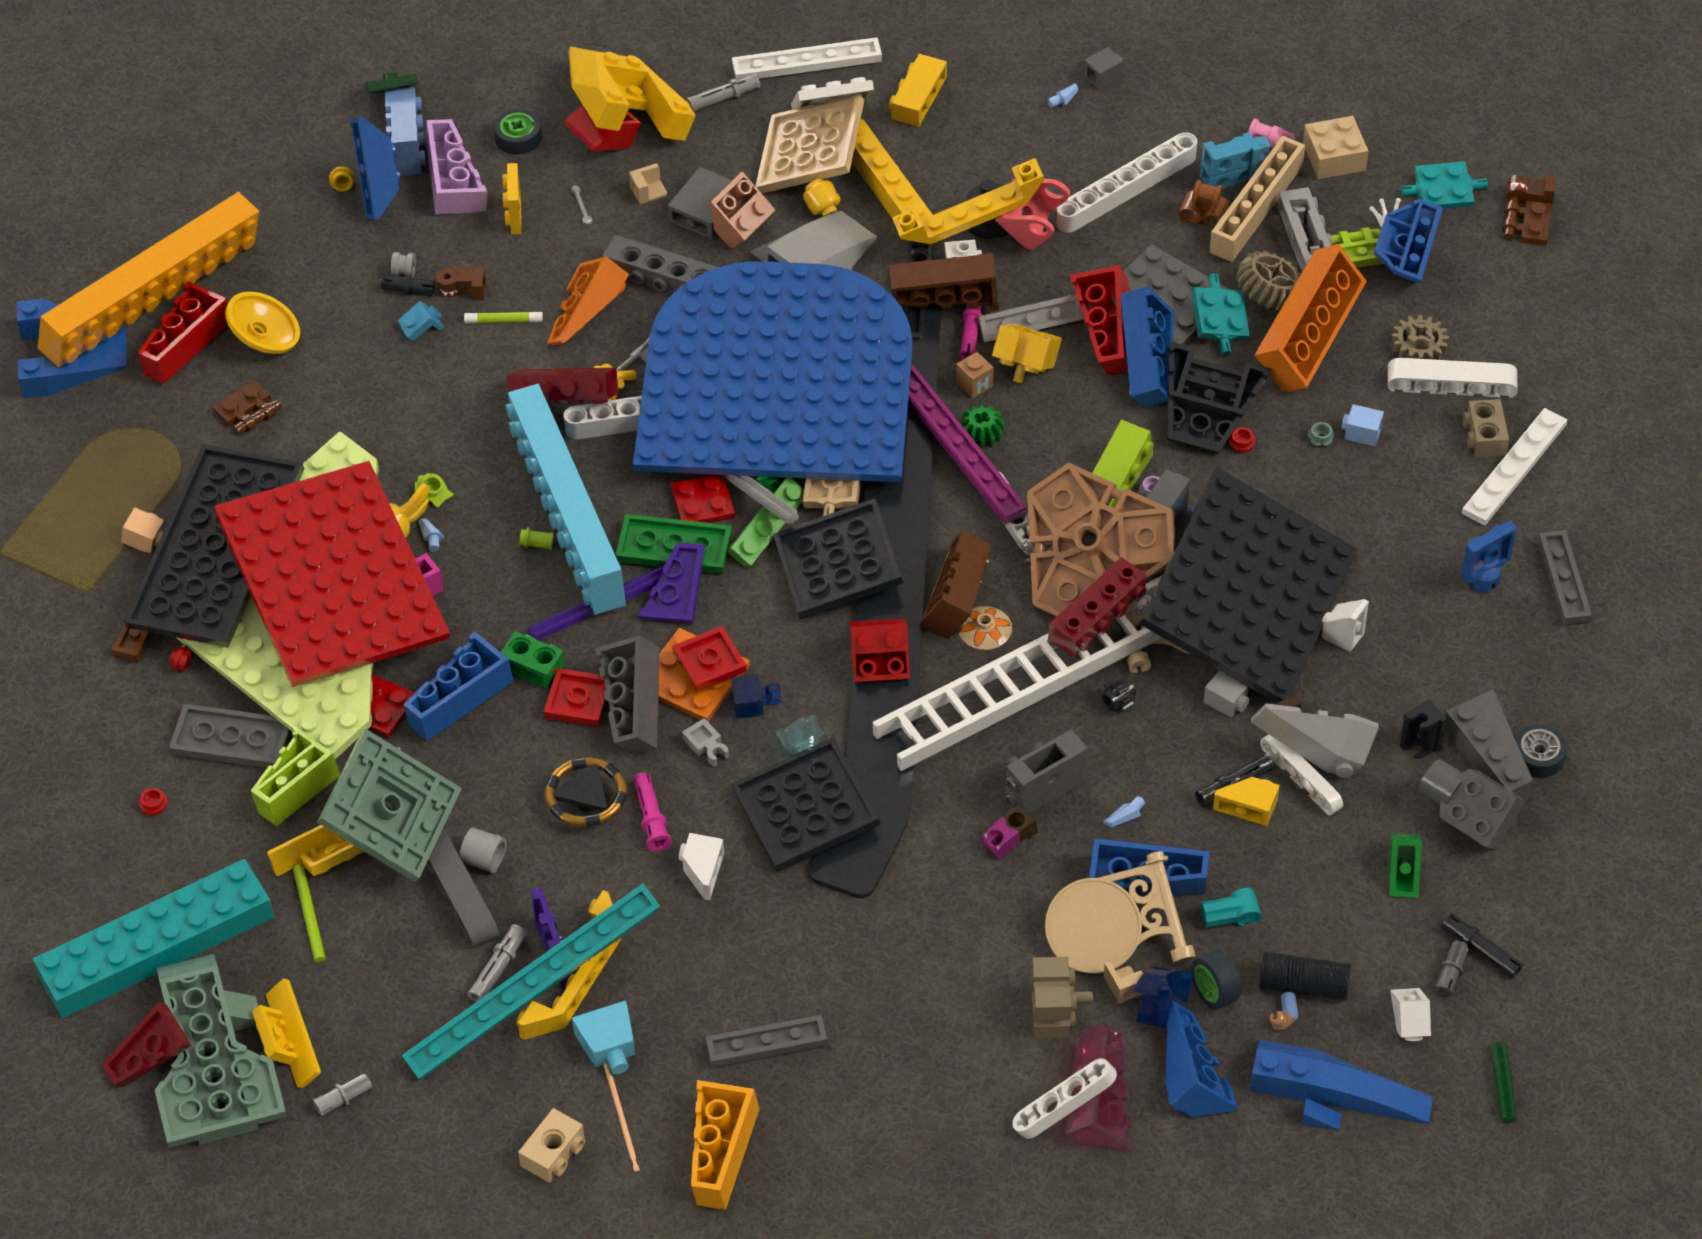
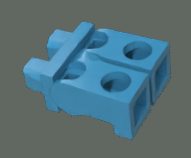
(1232, 161)

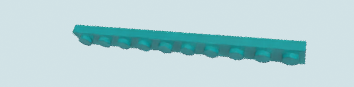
(531, 982)

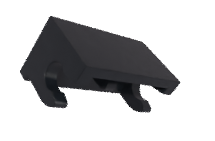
(1423, 727)

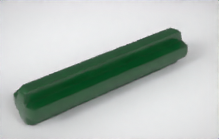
(1503, 1083)

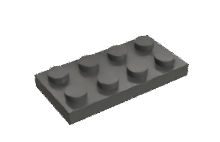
(228, 736)

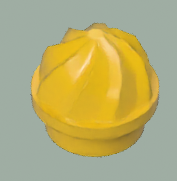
(341, 179)

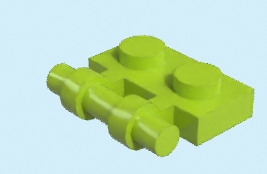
(1359, 246)

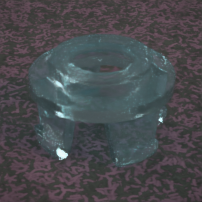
(800, 735)

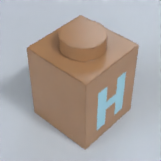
(974, 375)

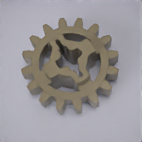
(1420, 339)

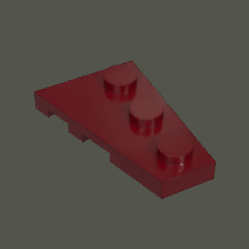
(146, 1047)

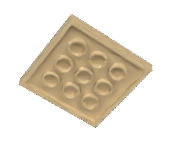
(810, 143)

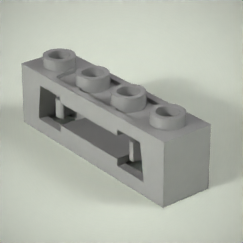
(1292, 208)

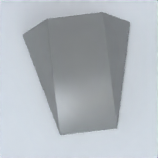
(828, 241)

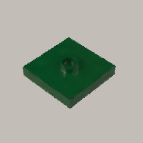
(391, 80)

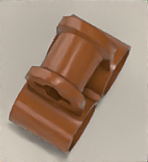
(1204, 204)

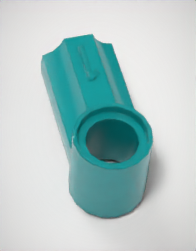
(1239, 908)

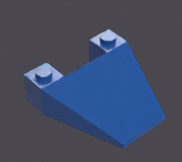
(43, 378)

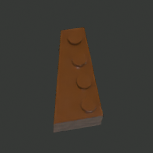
(956, 585)

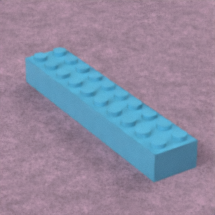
(566, 500)

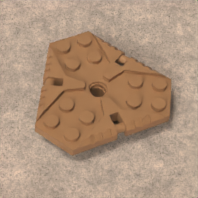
(1076, 505)

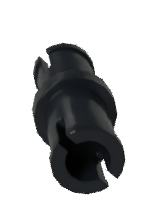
(407, 284)

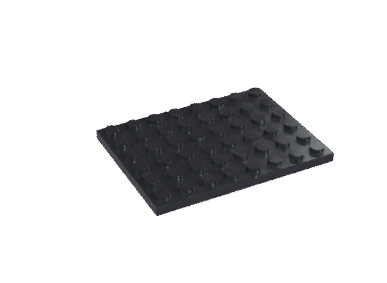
(1249, 587)

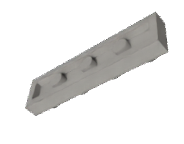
(1034, 316)

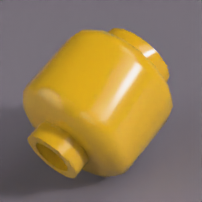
(821, 197)

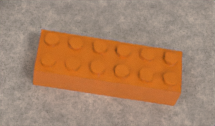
(1310, 318)

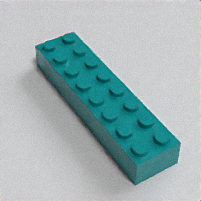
(153, 938)

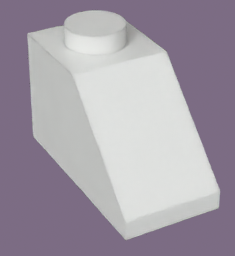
(1345, 624)
(702, 861)
(1411, 1013)

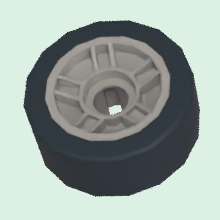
(1545, 738)

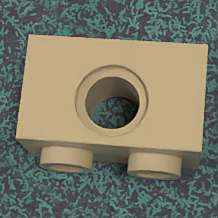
(554, 1130)

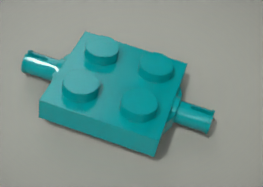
(1445, 185)
(1220, 314)

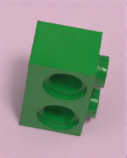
(533, 659)

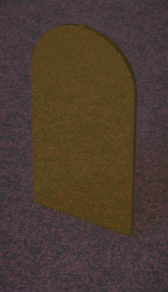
(82, 518)

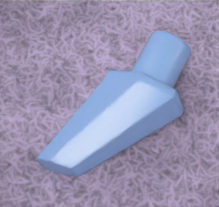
(1063, 96)
(430, 534)
(1125, 812)

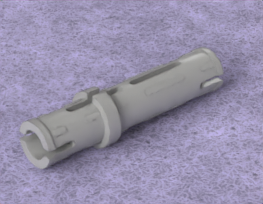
(732, 89)
(503, 954)

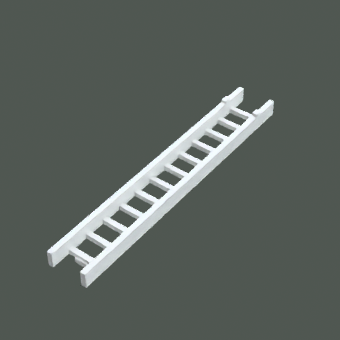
(1019, 700)

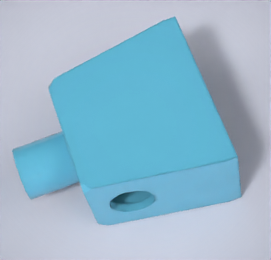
(606, 1036)

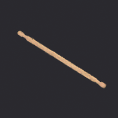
(621, 1117)

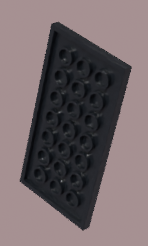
(193, 578)

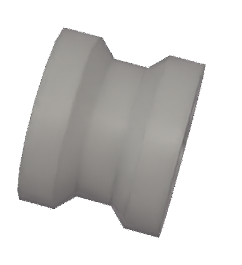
(403, 264)

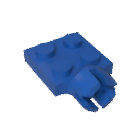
(1487, 555)

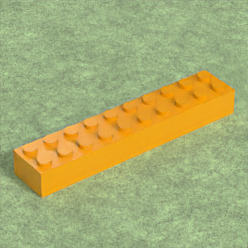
(147, 280)

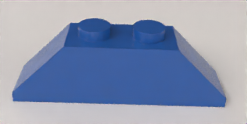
(375, 165)
(1408, 238)

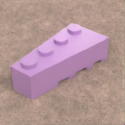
(452, 175)

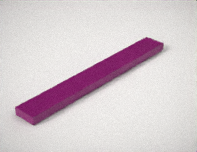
(964, 450)

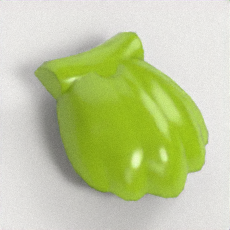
(438, 491)

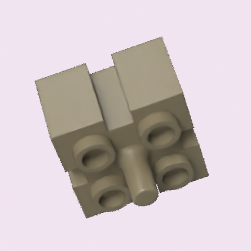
(1054, 997)

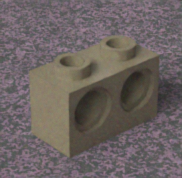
(1486, 428)

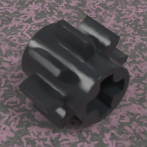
(1118, 694)

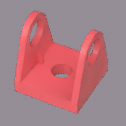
(1029, 228)

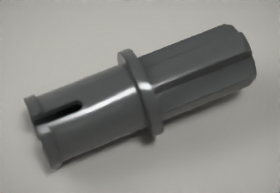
(1451, 968)

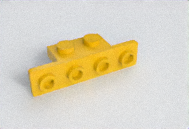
(314, 849)
(285, 1033)

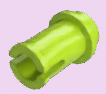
(536, 539)

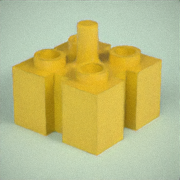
(1027, 348)

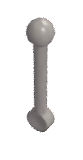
(587, 220)

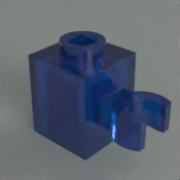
(749, 696)

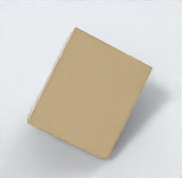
(647, 184)
(1122, 982)

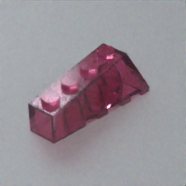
(1102, 1119)

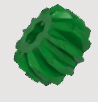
(983, 424)

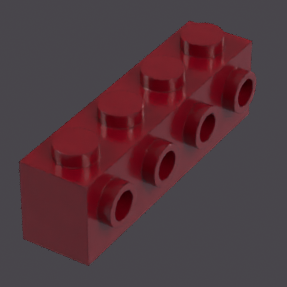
(568, 383)
(1097, 607)

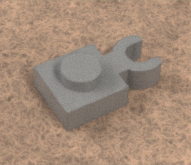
(705, 739)

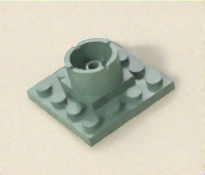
(389, 805)

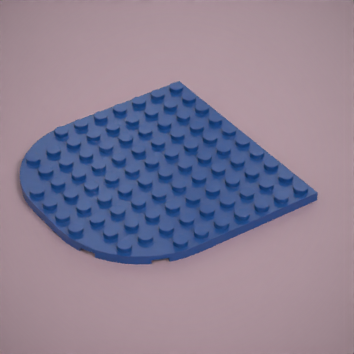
(777, 376)

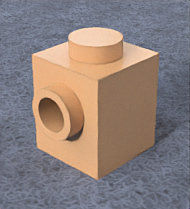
(142, 530)

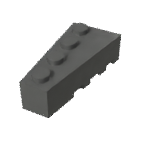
(632, 692)
(1488, 743)

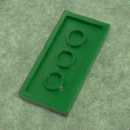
(652, 540)

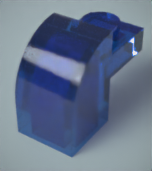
(1158, 989)

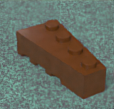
(946, 282)

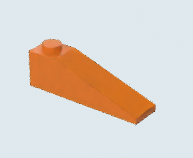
(592, 288)

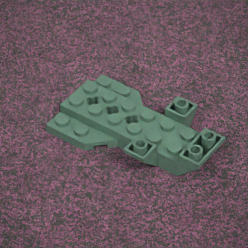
(246, 1080)

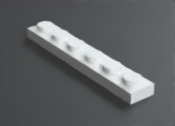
(808, 59)
(1514, 466)

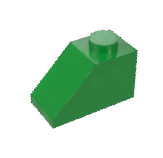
(1404, 865)

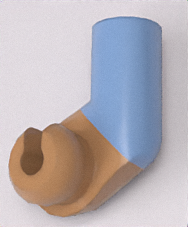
(1288, 1015)

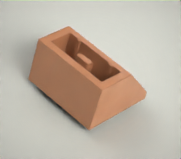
(739, 210)

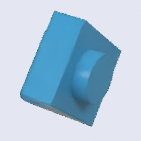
(419, 320)

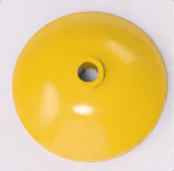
(262, 323)

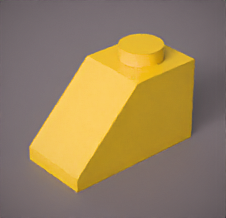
(1248, 799)

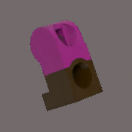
(1009, 831)

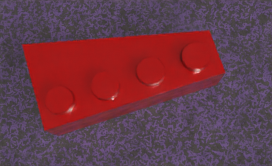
(1101, 306)
(184, 332)

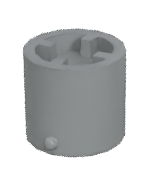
(483, 850)

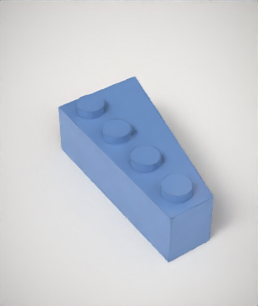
(404, 128)

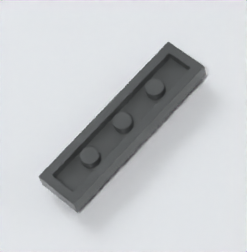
(1564, 577)
(766, 1041)

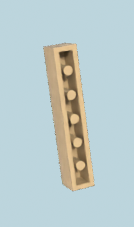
(1257, 199)

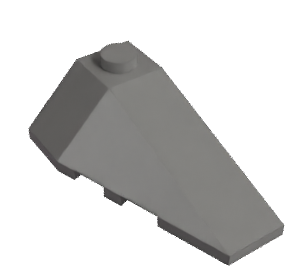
(1324, 740)

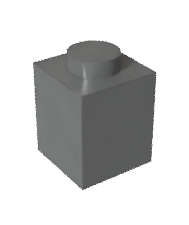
(1103, 68)

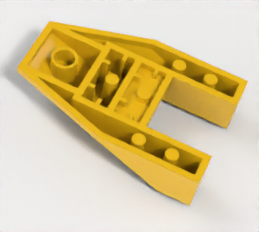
(614, 83)

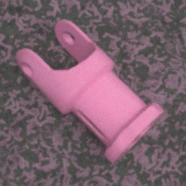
(1272, 134)

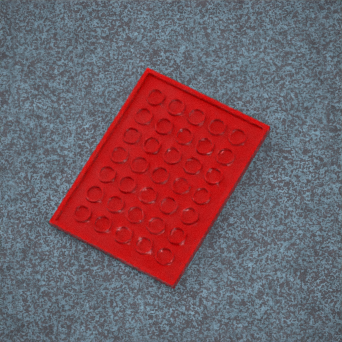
(331, 573)

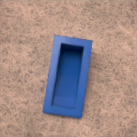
(1320, 1116)

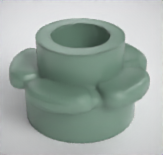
(1321, 429)

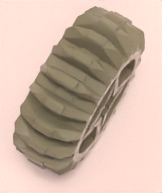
(1267, 279)

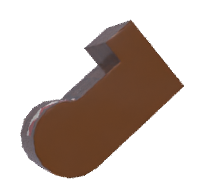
(1531, 188)
(462, 282)

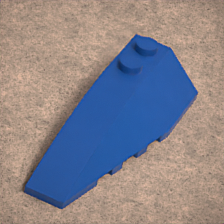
(1330, 1081)

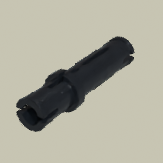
(1260, 766)
(1482, 945)

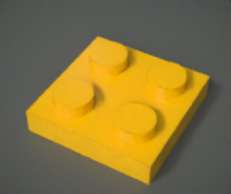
(512, 198)

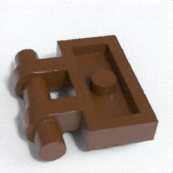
(1535, 224)
(243, 402)

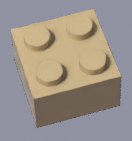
(1335, 147)

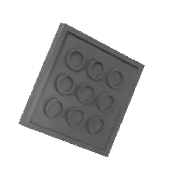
(1172, 283)

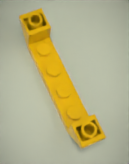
(973, 211)
(542, 1019)

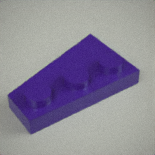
(678, 587)
(546, 925)

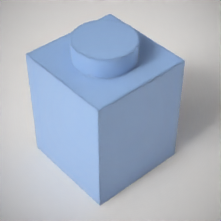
(1362, 425)

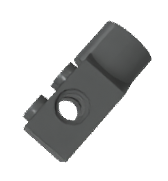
(1471, 802)

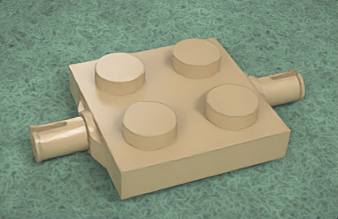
(830, 494)

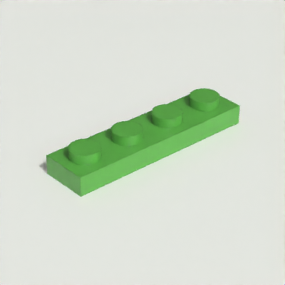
(763, 525)

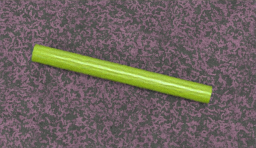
(309, 913)

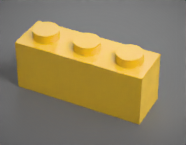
(918, 90)

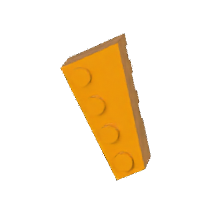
(723, 1131)

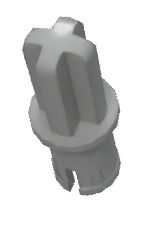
(341, 1094)

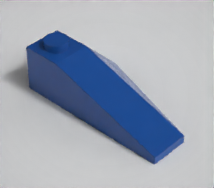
(1190, 1068)

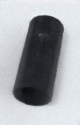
(1314, 975)

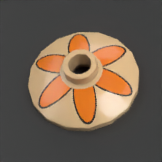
(986, 635)

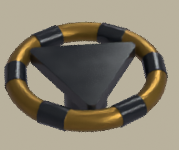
(585, 792)

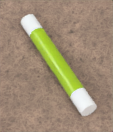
(510, 317)

